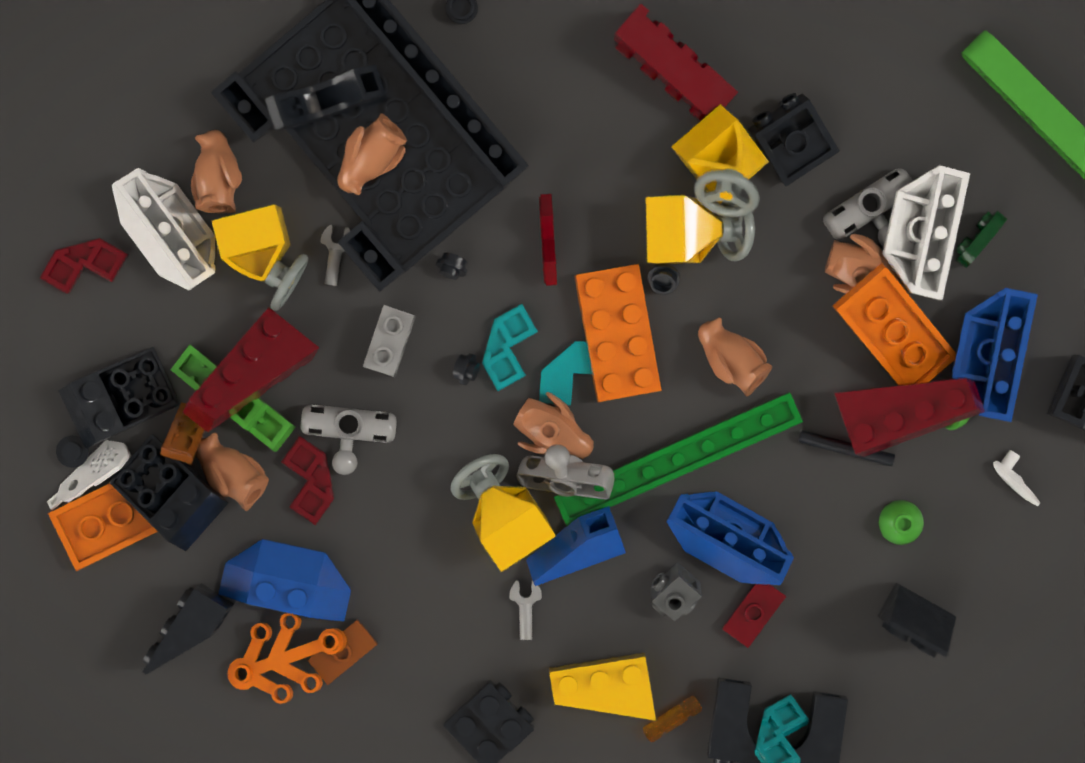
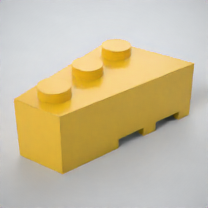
(606, 686)

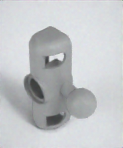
(855, 213)
(344, 460)
(565, 474)

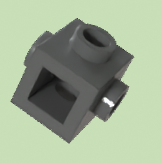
(675, 592)

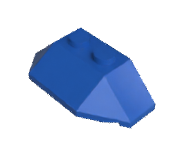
(995, 348)
(730, 538)
(287, 581)

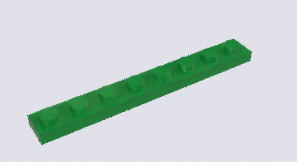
(688, 455)

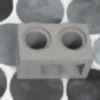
(389, 341)

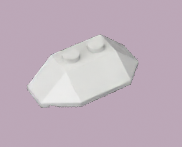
(165, 228)
(925, 230)

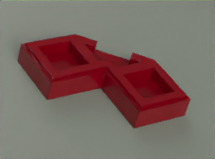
(547, 238)
(70, 261)
(318, 490)

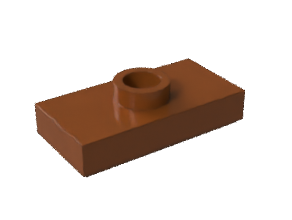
(182, 438)
(358, 644)

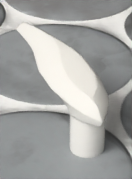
(1015, 481)

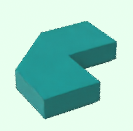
(506, 332)
(558, 375)
(778, 722)

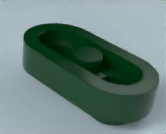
(988, 228)

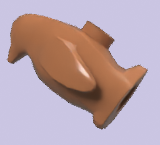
(370, 154)
(215, 174)
(854, 262)
(733, 356)
(551, 426)
(231, 472)

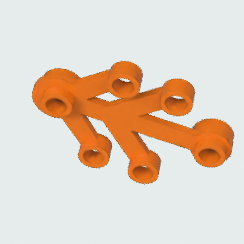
(280, 659)

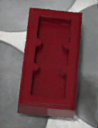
(753, 613)

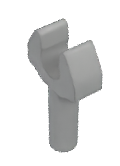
(334, 257)
(525, 608)

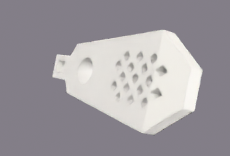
(98, 467)

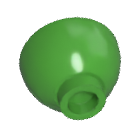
(901, 522)

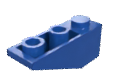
(578, 546)

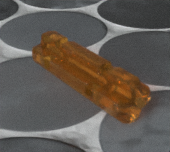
(672, 719)

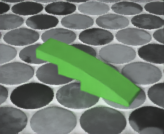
(254, 417)

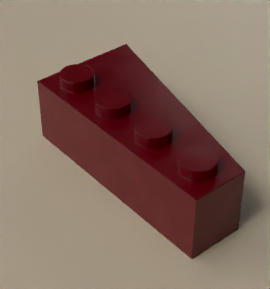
(672, 64)
(256, 363)
(901, 413)

